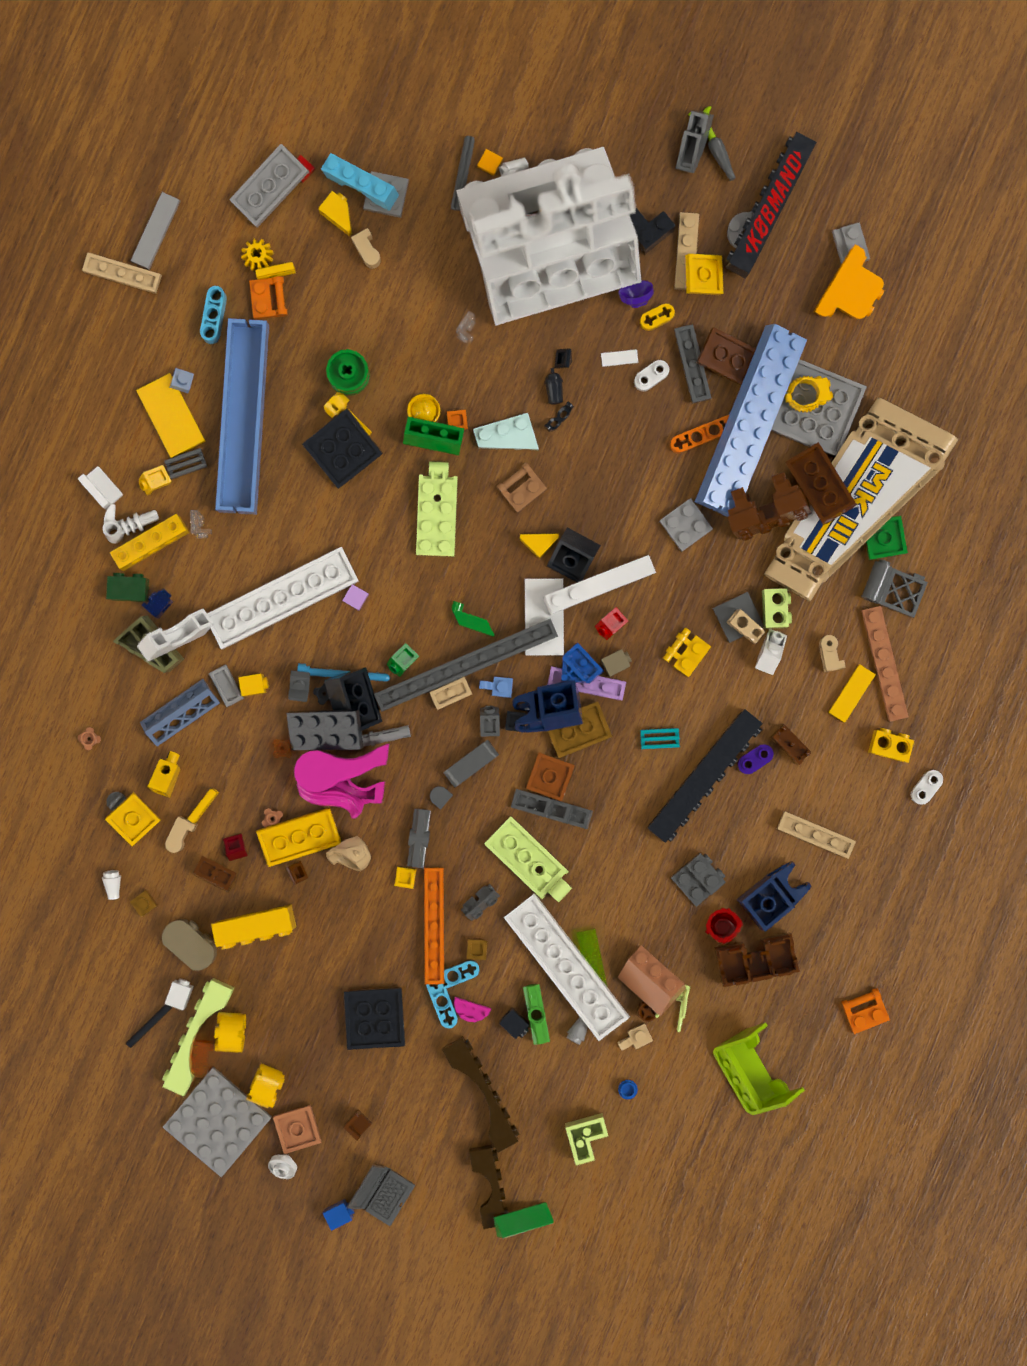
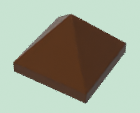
(297, 873)

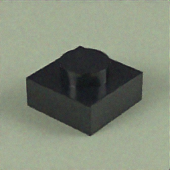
(511, 719)

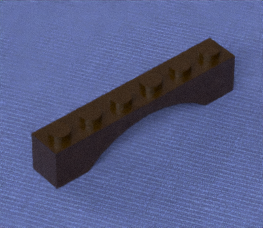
(461, 1058)

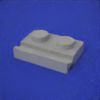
(847, 237)

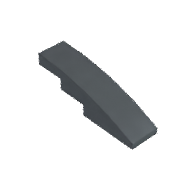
(551, 809)

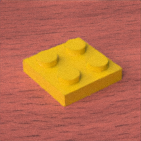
(704, 274)
(132, 819)

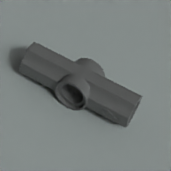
(419, 838)

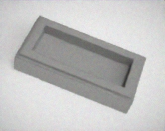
(226, 685)

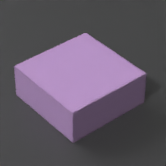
(355, 597)

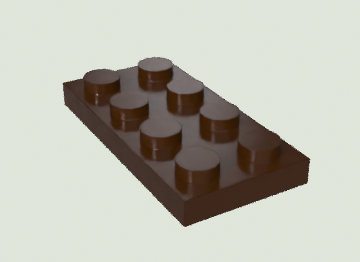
(821, 483)

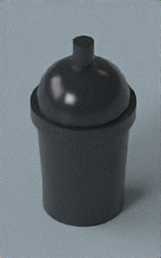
(554, 387)

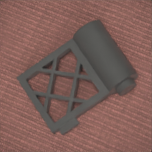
(879, 584)

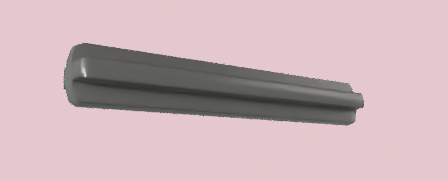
(463, 169)

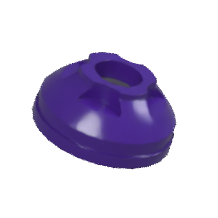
(637, 294)

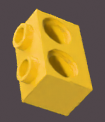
(890, 750)

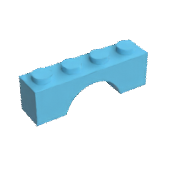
(364, 182)

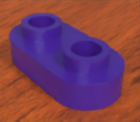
(755, 758)

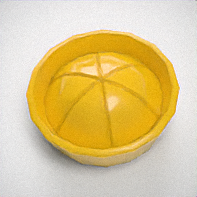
(424, 407)

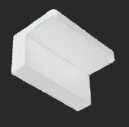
(101, 487)

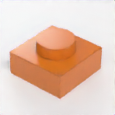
(457, 419)

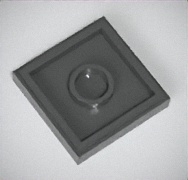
(725, 610)

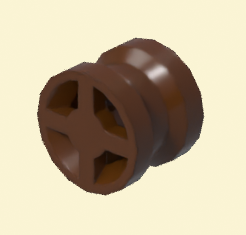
(645, 1014)

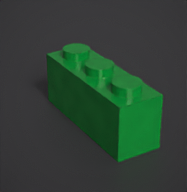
(433, 436)

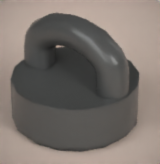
(115, 800)

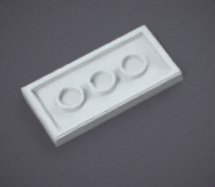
(537, 612)

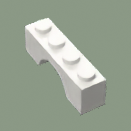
(162, 642)

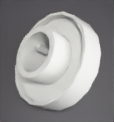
(282, 1166)

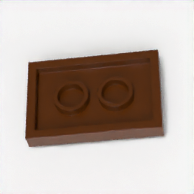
(726, 356)

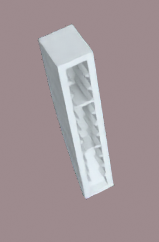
(598, 584)

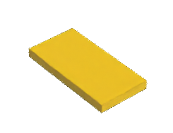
(170, 416)
(298, 837)

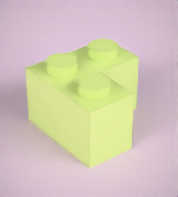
(581, 1133)

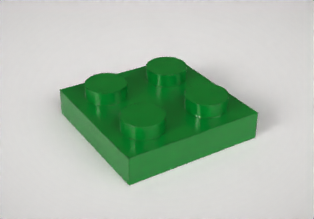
(887, 540)

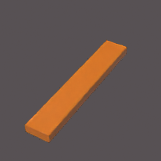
(434, 925)

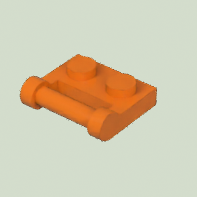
(262, 298)
(868, 1016)

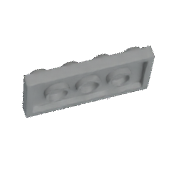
(269, 185)

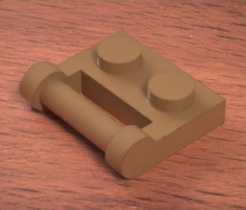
(526, 492)

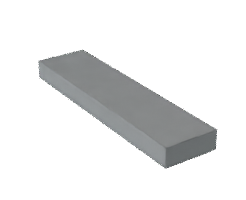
(155, 230)

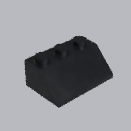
(354, 692)

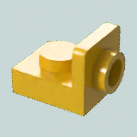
(154, 479)

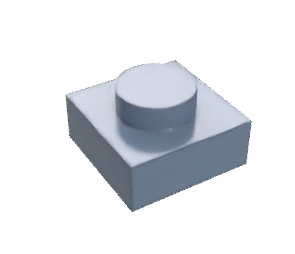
(181, 380)

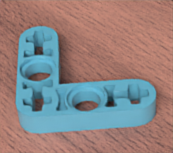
(442, 991)

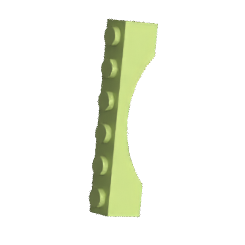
(180, 1075)

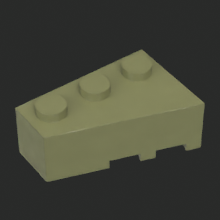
(135, 633)

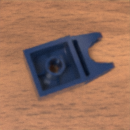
(549, 708)
(779, 894)

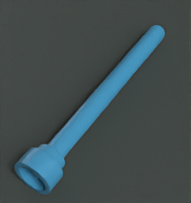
(331, 673)

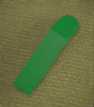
(470, 621)

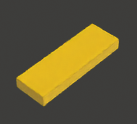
(851, 693)

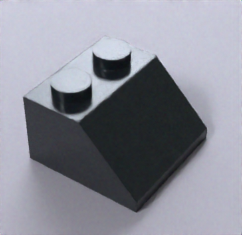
(573, 555)

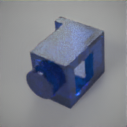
(158, 603)

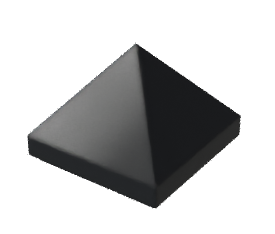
(563, 358)

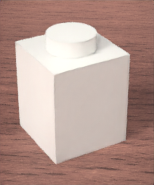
(179, 994)

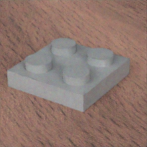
(400, 185)
(686, 525)

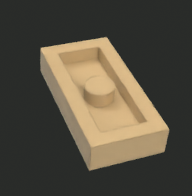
(450, 693)

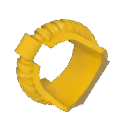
(822, 390)

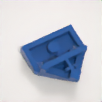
(579, 666)

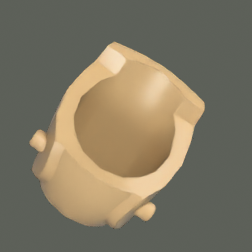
(350, 853)

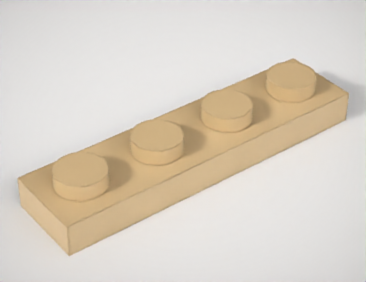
(686, 245)
(121, 273)
(816, 835)

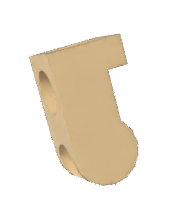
(367, 252)
(745, 625)
(829, 654)
(176, 838)

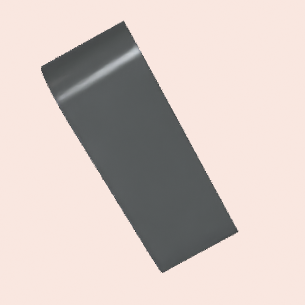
(471, 763)

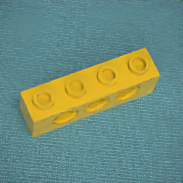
(149, 542)

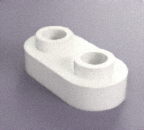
(651, 375)
(927, 787)

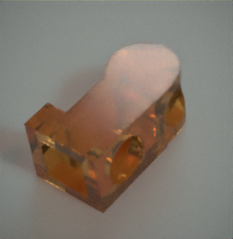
(200, 1058)

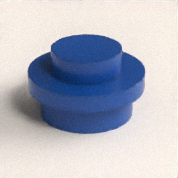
(627, 1089)

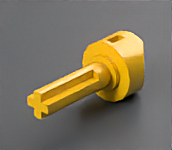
(337, 405)

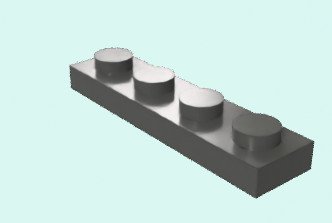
(693, 371)

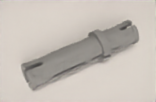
(385, 735)

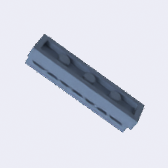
(177, 710)

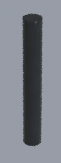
(148, 1025)

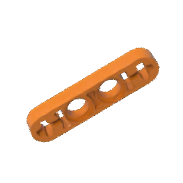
(703, 430)

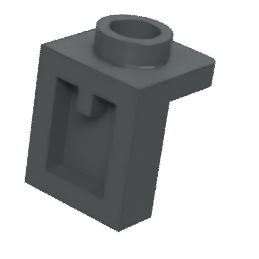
(299, 686)
(489, 721)

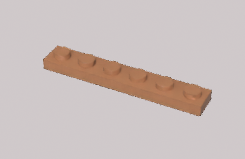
(884, 663)

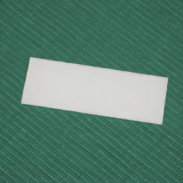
(619, 358)

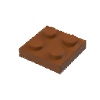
(550, 776)

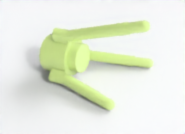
(683, 999)

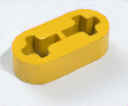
(659, 320)

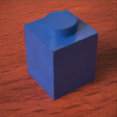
(338, 1214)

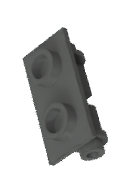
(487, 897)

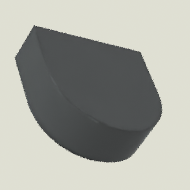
(440, 796)

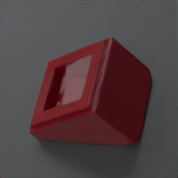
(235, 847)

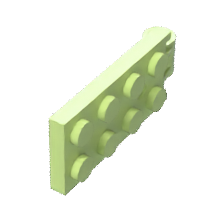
(436, 519)
(523, 854)

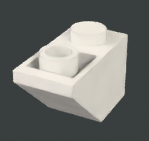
(771, 652)

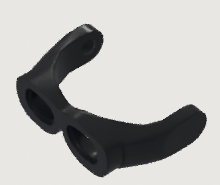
(567, 408)

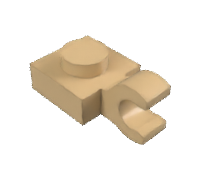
(638, 1037)

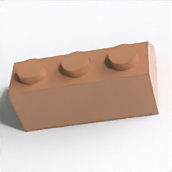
(651, 981)

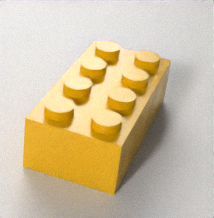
(252, 926)

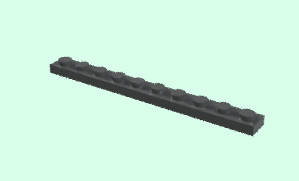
(466, 665)

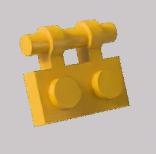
(692, 654)

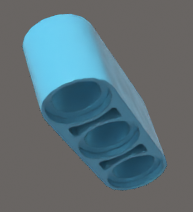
(210, 306)

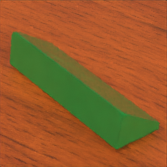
(523, 1220)

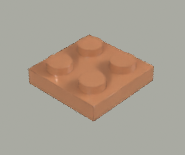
(297, 1129)

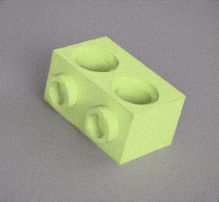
(771, 608)

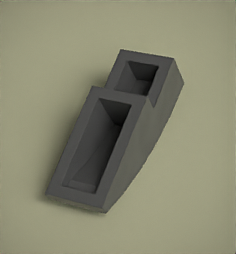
(694, 140)

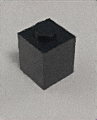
(514, 1023)

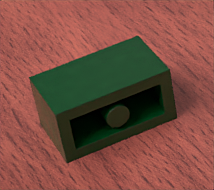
(127, 588)

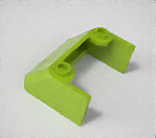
(748, 1075)

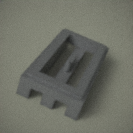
(184, 456)

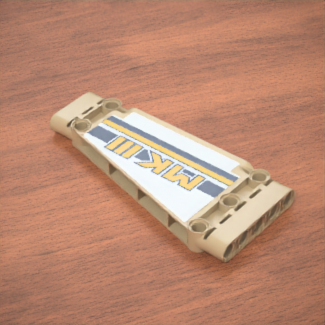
(881, 483)

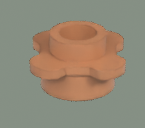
(83, 738)
(268, 814)

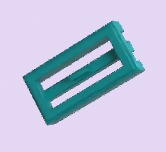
(676, 738)

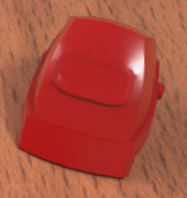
(723, 925)

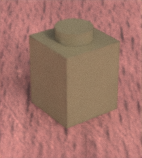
(616, 662)

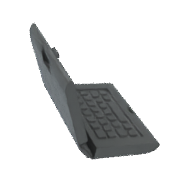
(382, 1193)

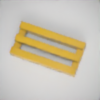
(277, 270)
(203, 805)

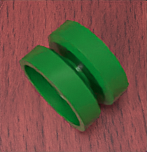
(346, 361)

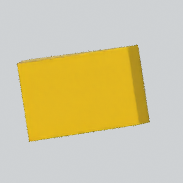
(539, 543)

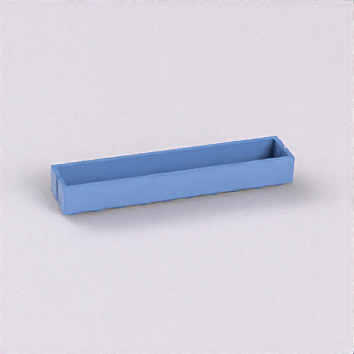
(242, 416)
(751, 417)

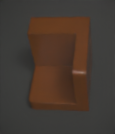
(357, 1124)

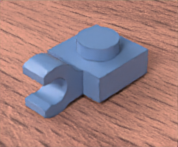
(500, 686)

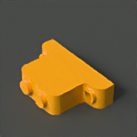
(852, 288)

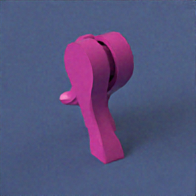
(327, 779)

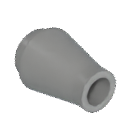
(577, 1031)

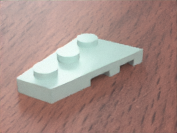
(507, 434)

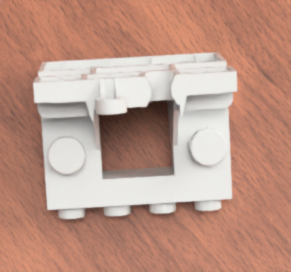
(565, 253)

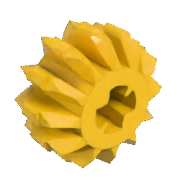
(253, 260)

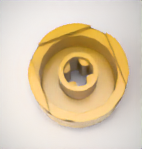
(230, 1032)
(264, 1086)

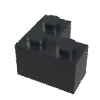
(652, 232)

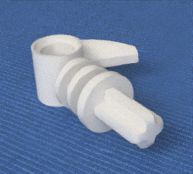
(125, 526)

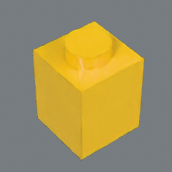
(253, 685)

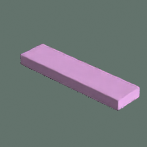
(600, 686)

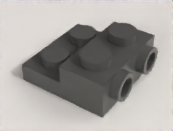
(699, 878)

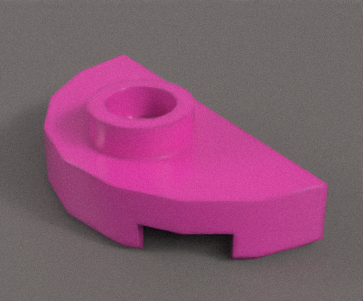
(469, 1010)

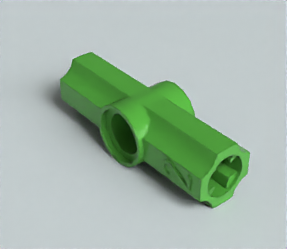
(538, 1026)

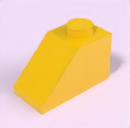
(337, 211)

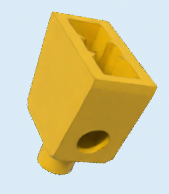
(164, 783)

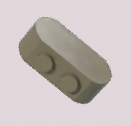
(189, 944)

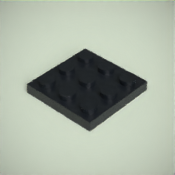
(342, 448)
(374, 1018)

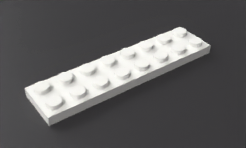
(282, 598)
(566, 967)

